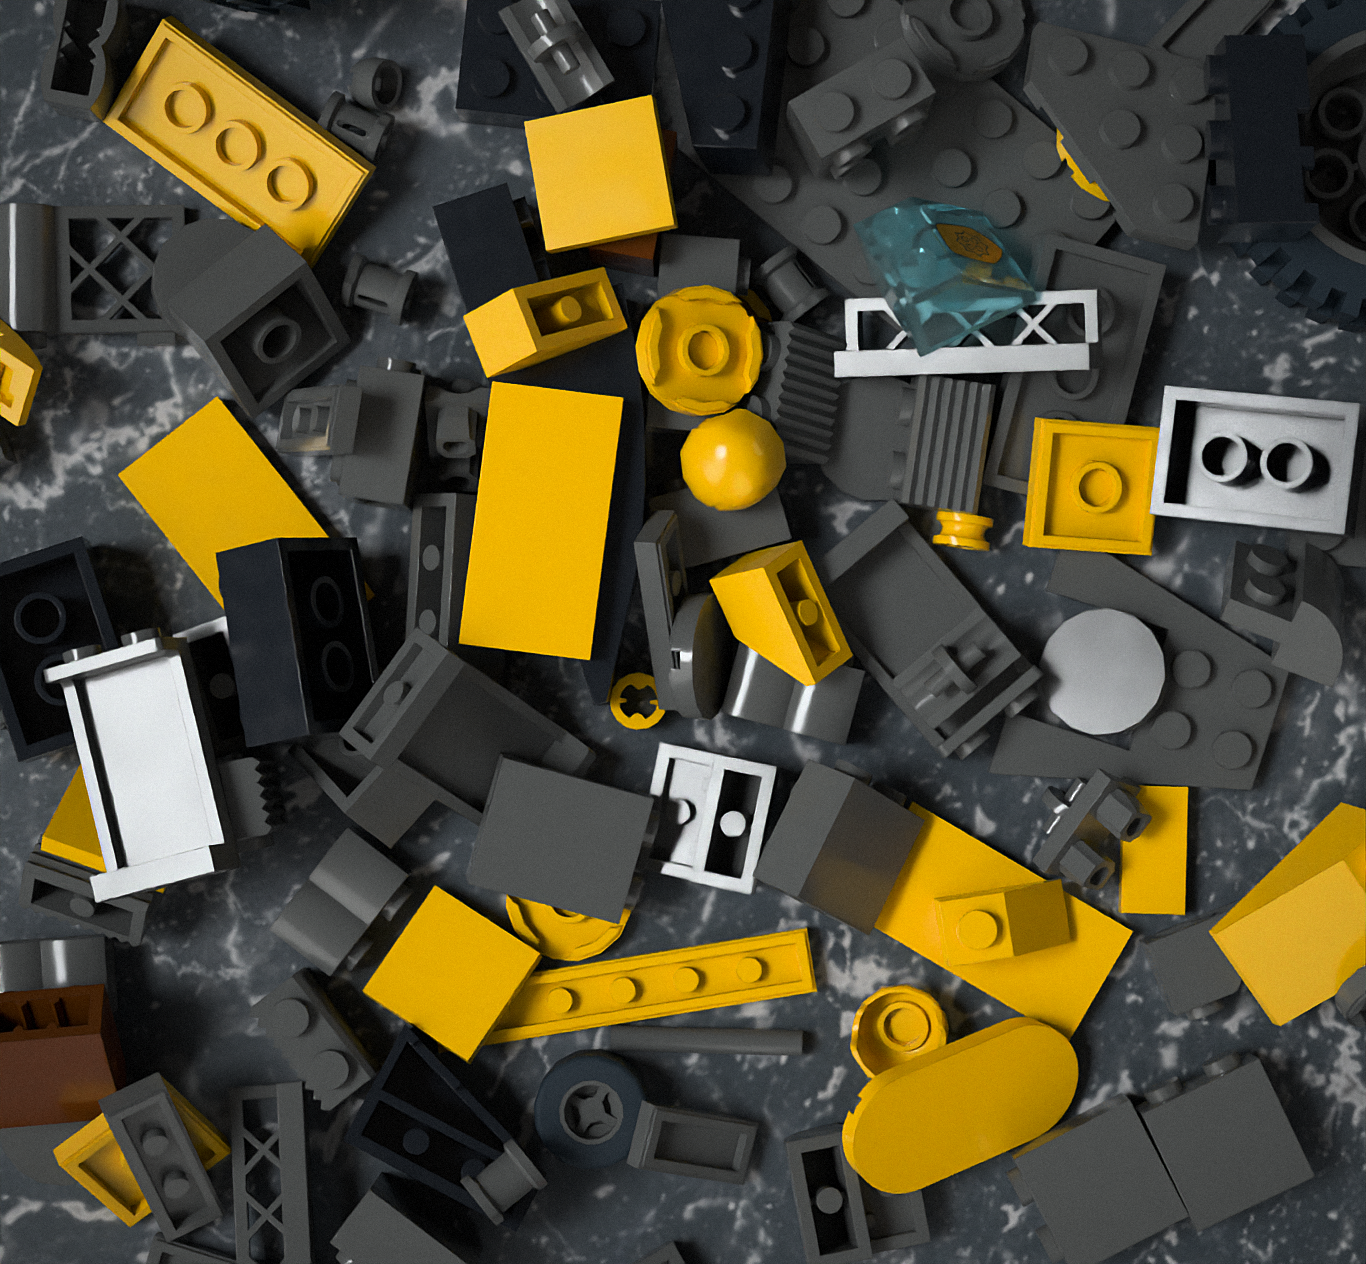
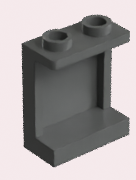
(562, 840)

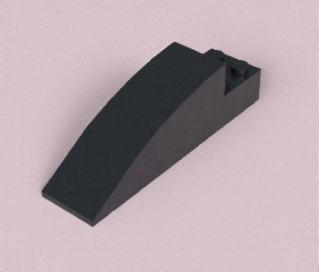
(490, 255)

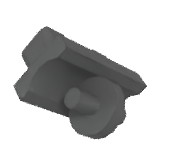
(557, 51)
(457, 432)
(956, 667)
(1083, 822)

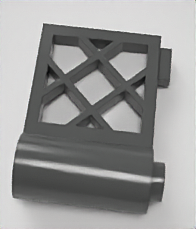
(37, 271)

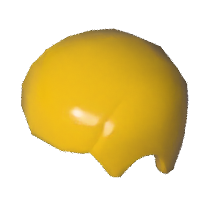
(732, 460)
(896, 1027)

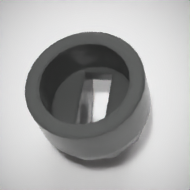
(378, 72)

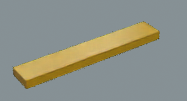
(658, 985)

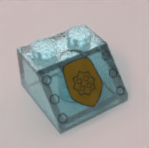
(941, 270)

